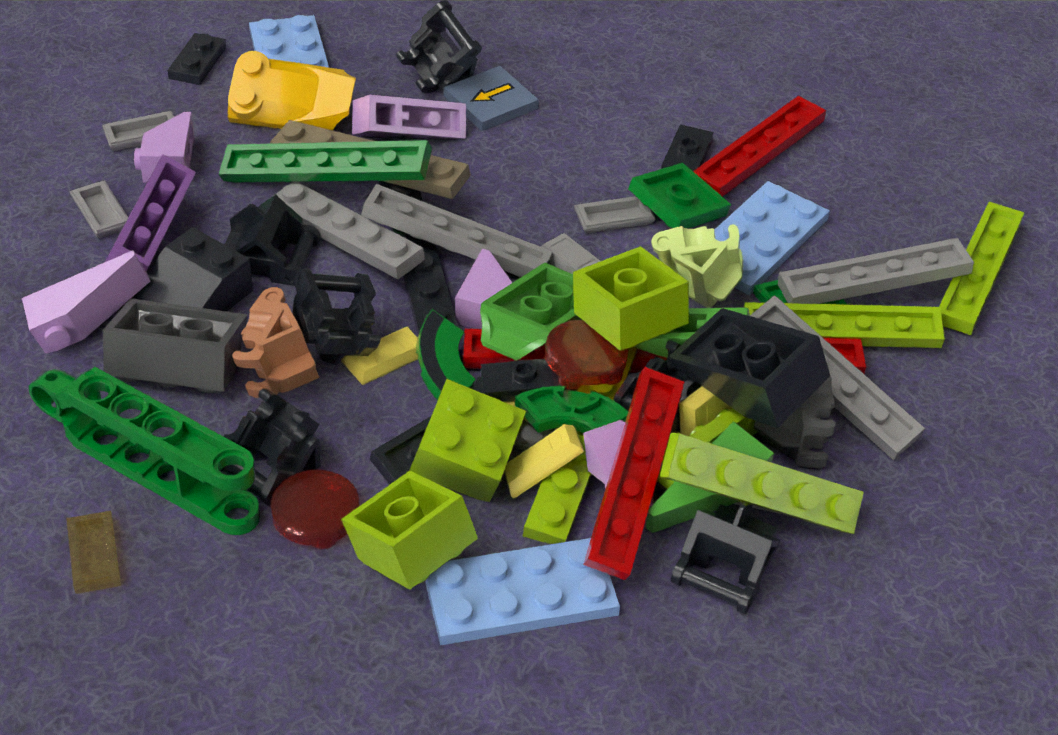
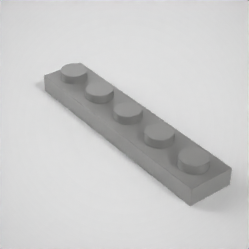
(452, 230)
(353, 232)
(875, 272)
(853, 392)

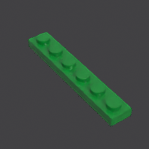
(326, 161)

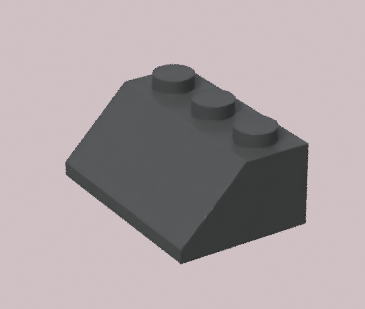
(173, 345)

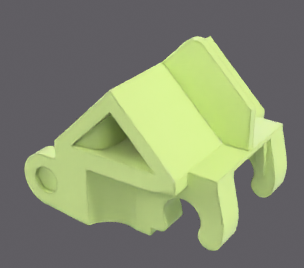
(706, 263)

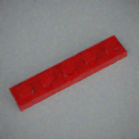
(760, 145)
(634, 474)

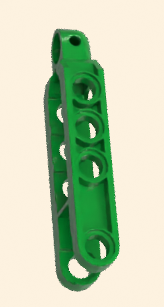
(190, 451)

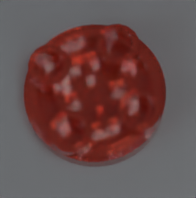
(583, 356)
(311, 506)

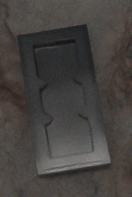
(688, 147)
(512, 378)

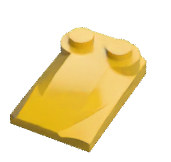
(278, 91)

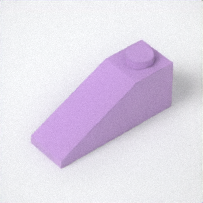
(407, 117)
(82, 302)

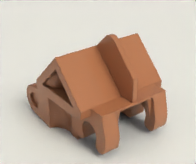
(278, 346)

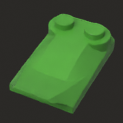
(527, 311)

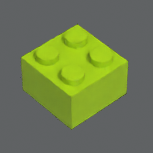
(631, 298)
(468, 441)
(410, 529)

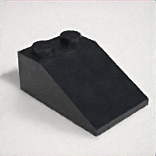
(198, 274)
(754, 365)

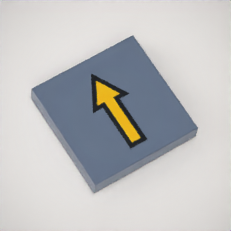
(491, 97)

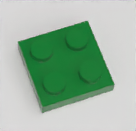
(679, 196)

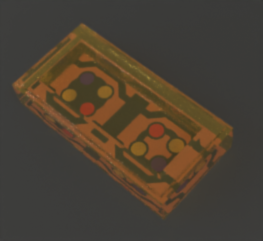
(93, 552)

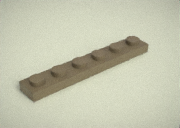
(442, 178)

